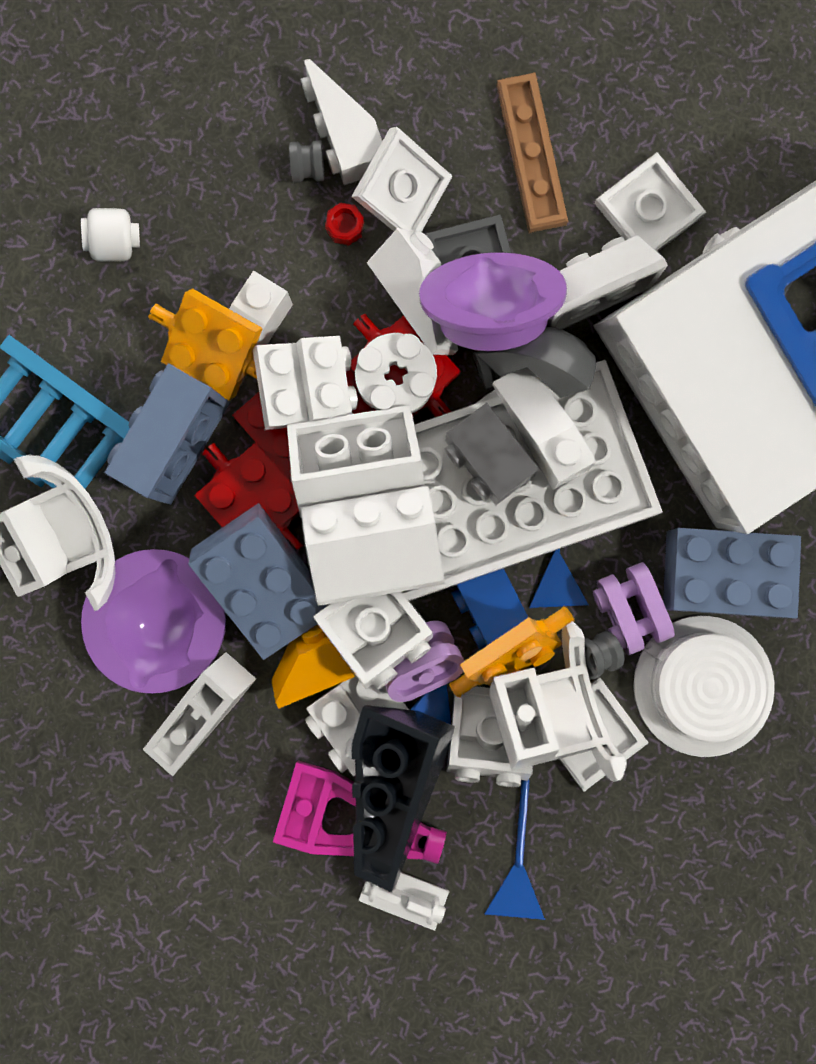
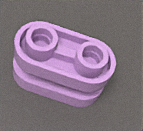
(613, 597)
(429, 672)

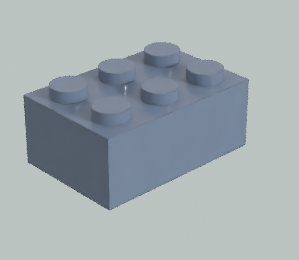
(166, 435)
(732, 573)
(258, 580)

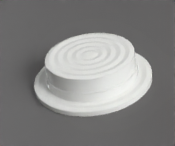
(704, 687)

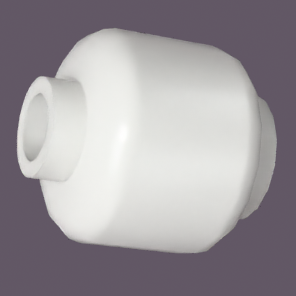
(109, 234)

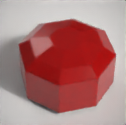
(344, 223)

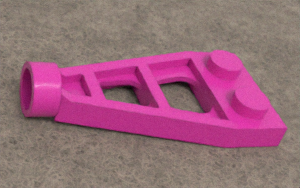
(305, 808)

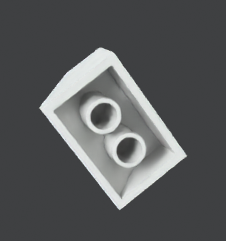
(607, 279)
(354, 456)
(372, 545)

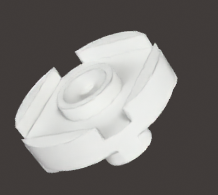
(405, 352)

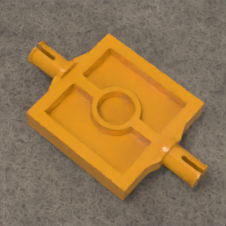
(209, 342)
(514, 651)

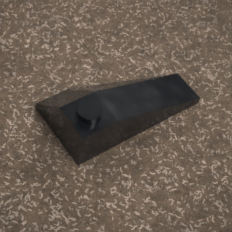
(395, 774)

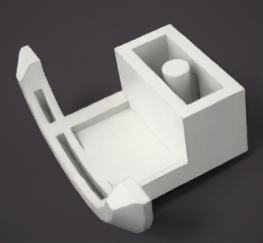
(55, 534)
(554, 713)

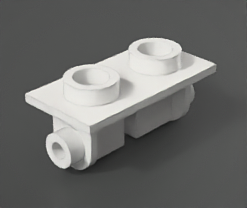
(410, 900)

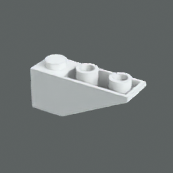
(347, 125)

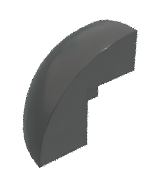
(553, 357)

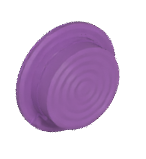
(493, 299)
(156, 624)

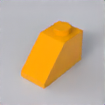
(308, 667)

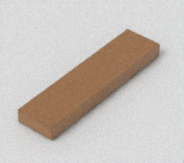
(532, 152)

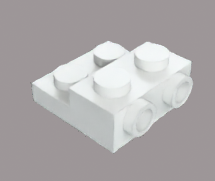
(304, 381)
(375, 635)
(338, 715)
(478, 743)

